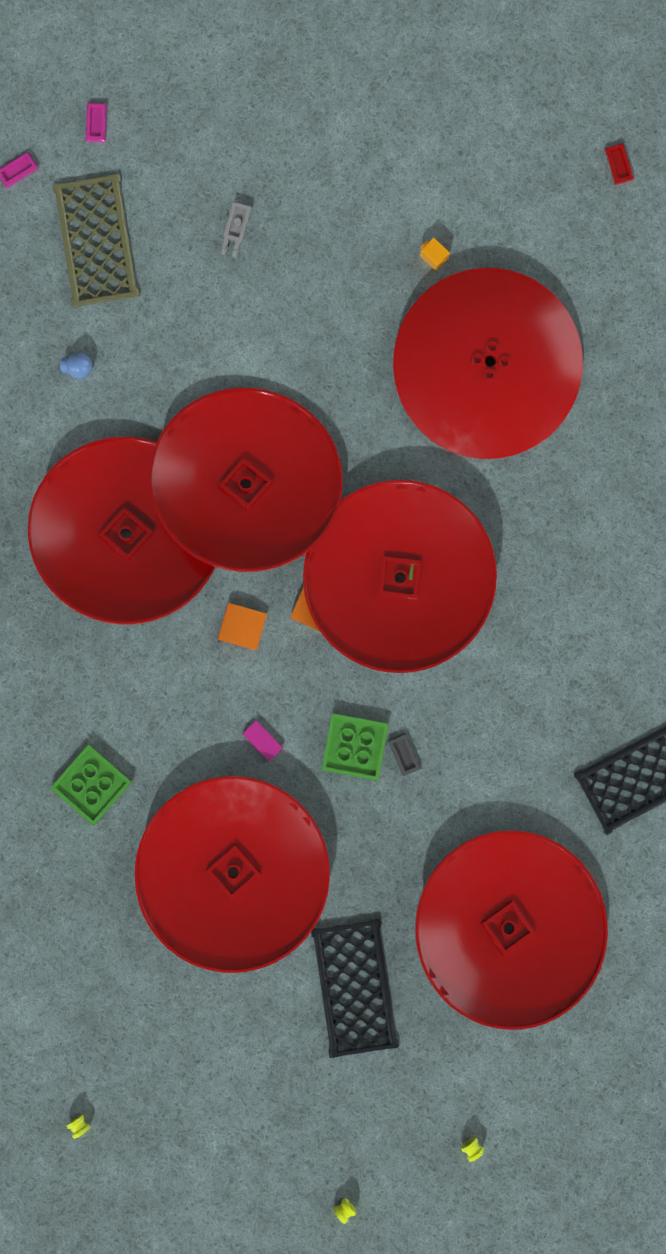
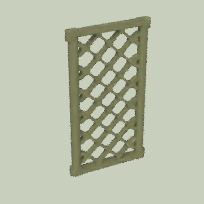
(58, 190)

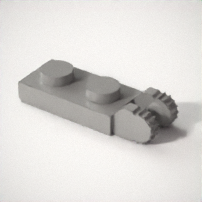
(236, 227)

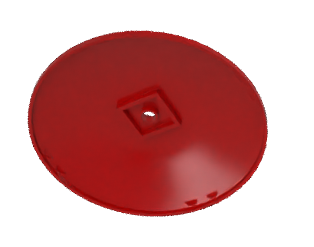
(444, 370)
(254, 439)
(79, 544)
(411, 622)
(224, 919)
(555, 936)

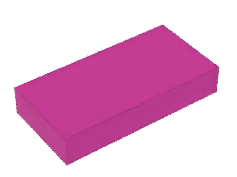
(96, 122)
(17, 170)
(262, 740)

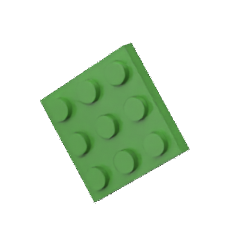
(355, 746)
(91, 785)

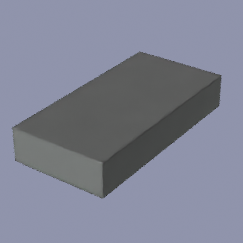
(404, 754)

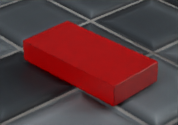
(619, 164)

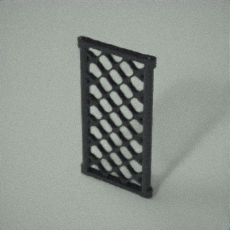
(579, 775)
(393, 1042)

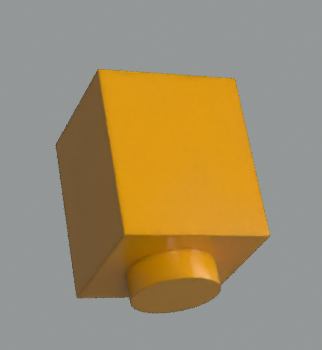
(434, 253)

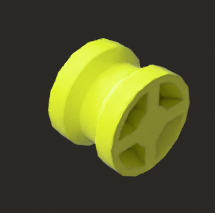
(78, 1126)
(472, 1149)
(344, 1210)

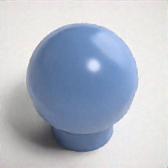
(77, 365)

